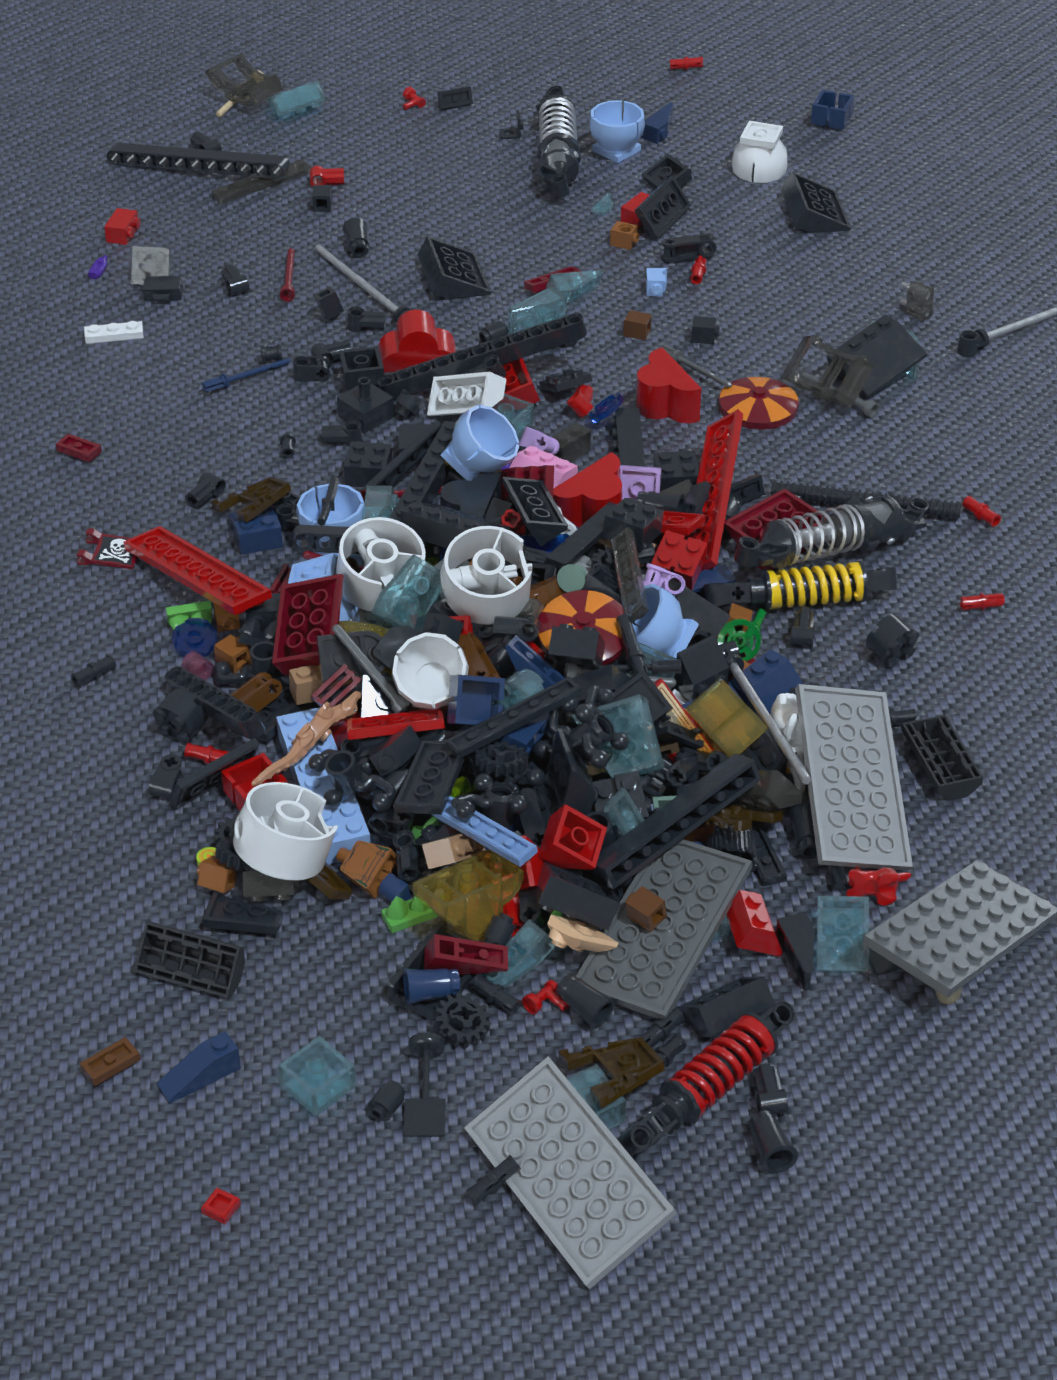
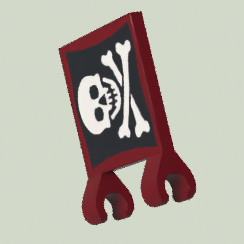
(109, 551)

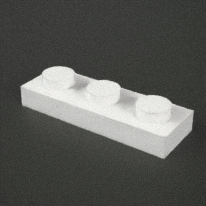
(113, 332)

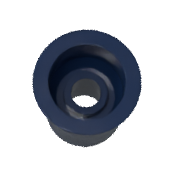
(429, 984)

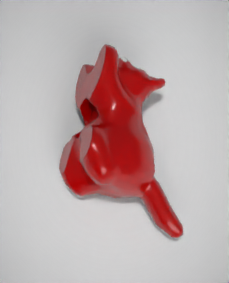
(878, 883)

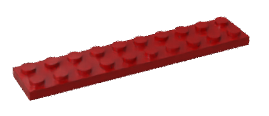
(717, 469)
(198, 570)

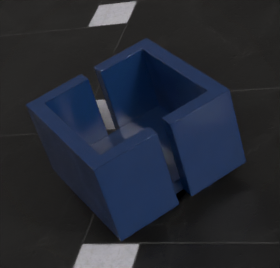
(825, 113)
(473, 698)

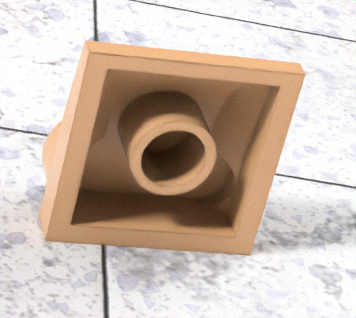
(578, 935)

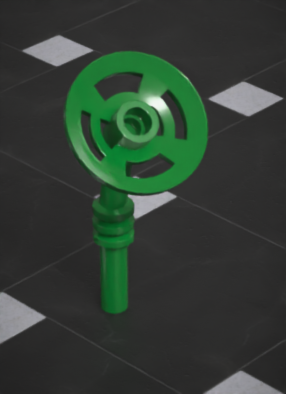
(744, 638)

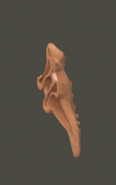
(310, 734)

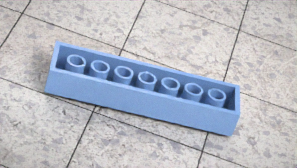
(347, 815)

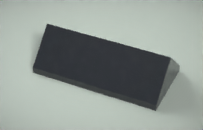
(536, 508)

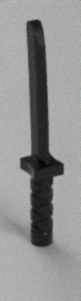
(328, 502)

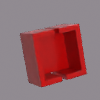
(681, 555)
(239, 777)

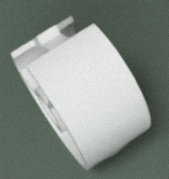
(384, 549)
(488, 576)
(283, 831)

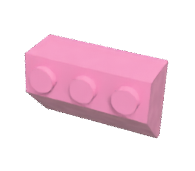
(535, 457)

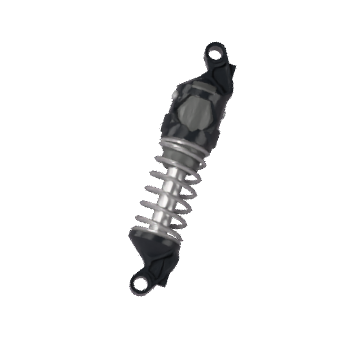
(558, 148)
(850, 526)

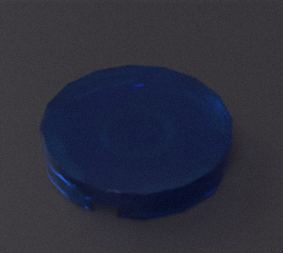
(606, 407)
(196, 636)

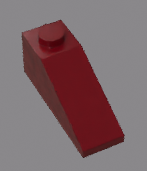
(465, 955)

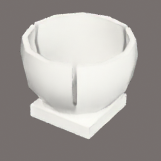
(762, 146)
(426, 668)

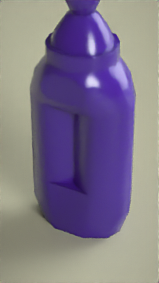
(98, 267)

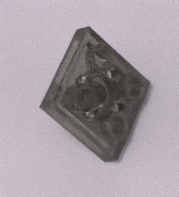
(157, 266)

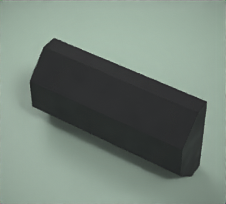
(943, 756)
(190, 959)

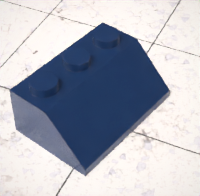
(769, 677)

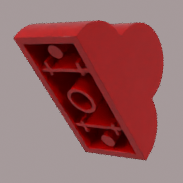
(414, 342)
(667, 390)
(590, 490)

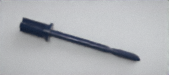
(224, 381)

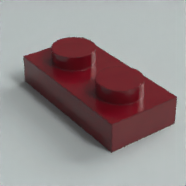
(78, 447)

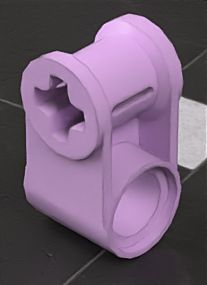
(537, 439)
(662, 578)

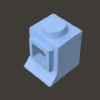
(656, 281)

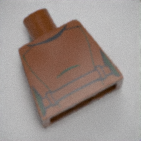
(367, 865)

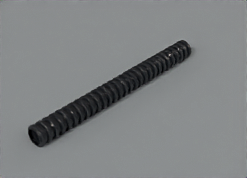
(840, 496)

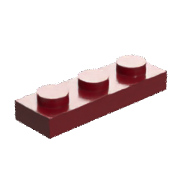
(539, 283)

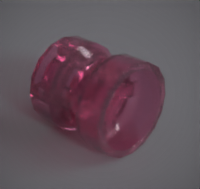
(197, 665)

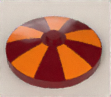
(762, 401)
(582, 610)

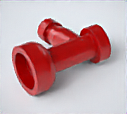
(410, 95)
(533, 1002)

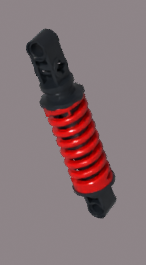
(709, 1075)

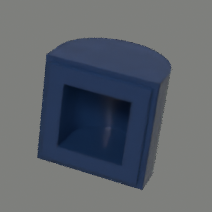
(392, 886)

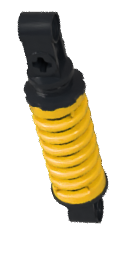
(804, 584)

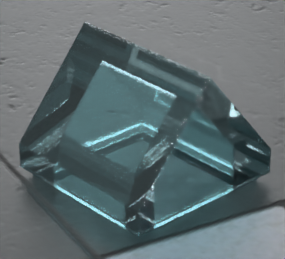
(604, 205)

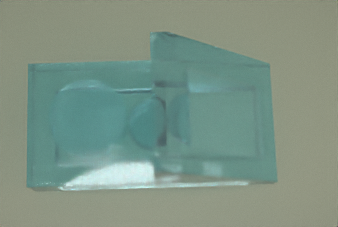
(623, 811)

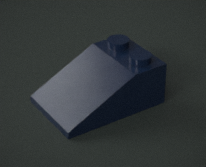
(259, 533)

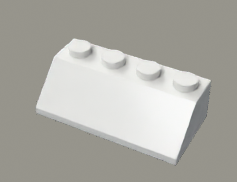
(462, 392)

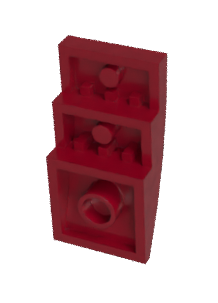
(543, 473)

